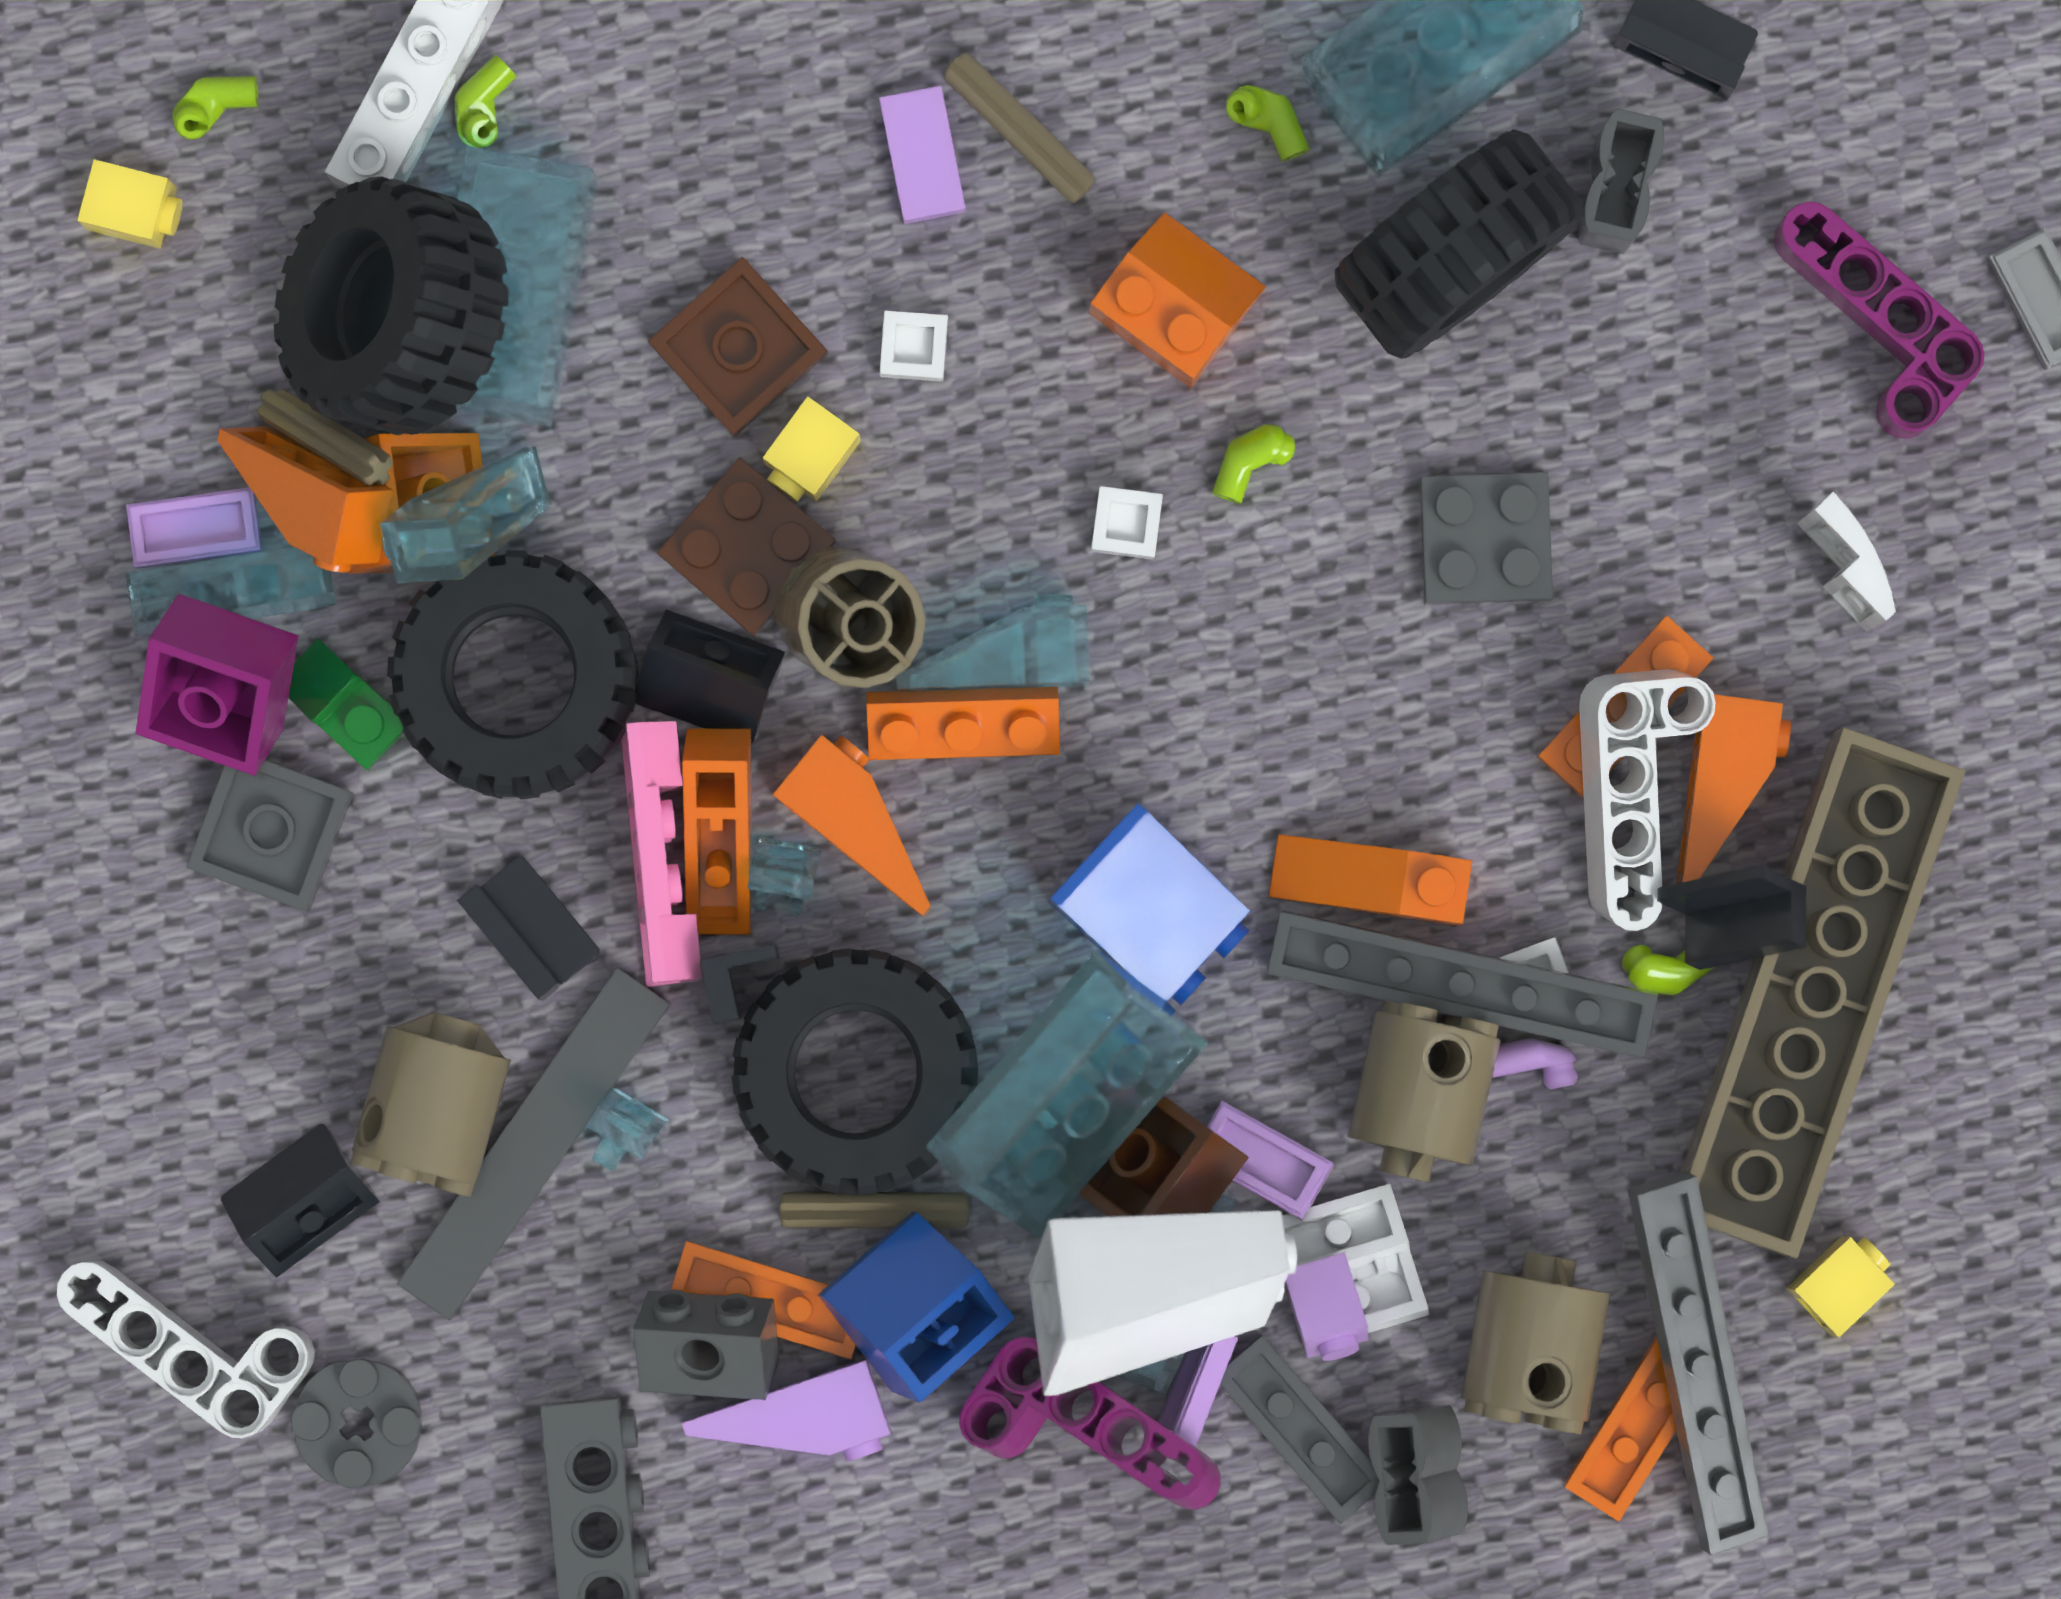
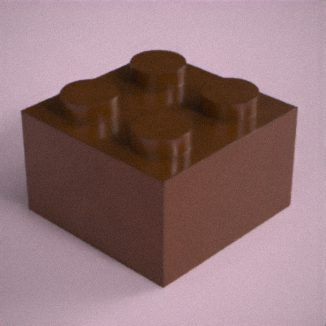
(1165, 1167)

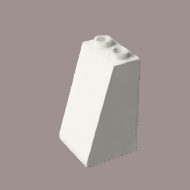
(1151, 1288)

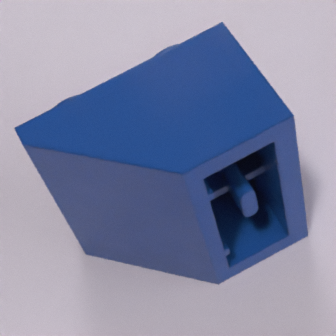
(916, 1308)

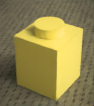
(129, 204)
(809, 451)
(1842, 1284)

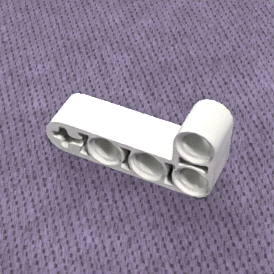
(1637, 795)
(176, 1337)

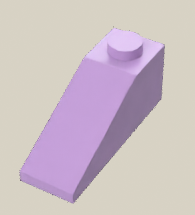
(811, 1416)

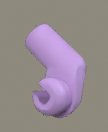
(1536, 1054)

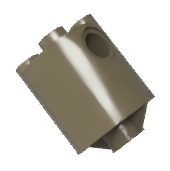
(850, 617)
(431, 1103)
(1422, 1108)
(1537, 1327)

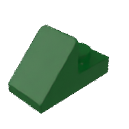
(343, 705)

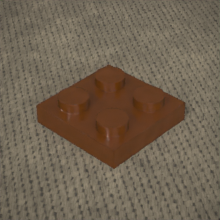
(738, 347)
(743, 545)

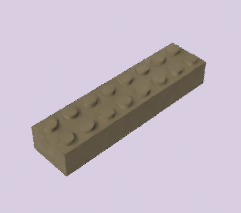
(1817, 1008)

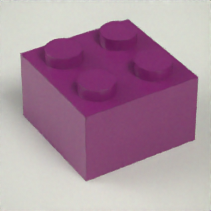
(216, 684)

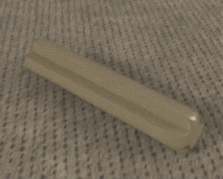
(1019, 127)
(325, 437)
(872, 1209)

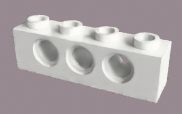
(411, 90)

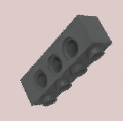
(566, 1432)

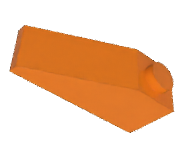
(310, 498)
(1726, 773)
(846, 808)
(718, 829)
(1371, 879)

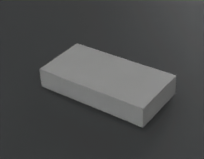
(2032, 284)

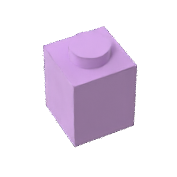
(1327, 1308)

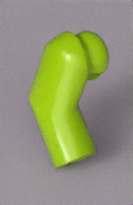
(209, 99)
(476, 105)
(1271, 114)
(1249, 452)
(1659, 972)

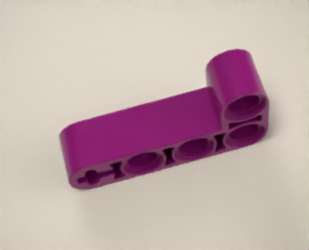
(1870, 311)
(1100, 1429)

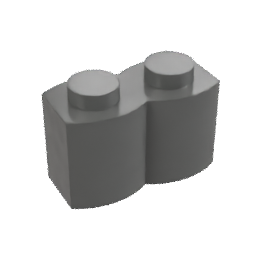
(1620, 167)
(1419, 1485)

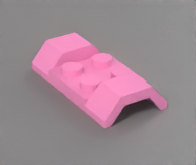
(654, 768)

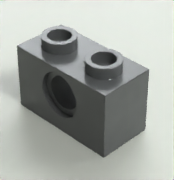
(706, 1344)

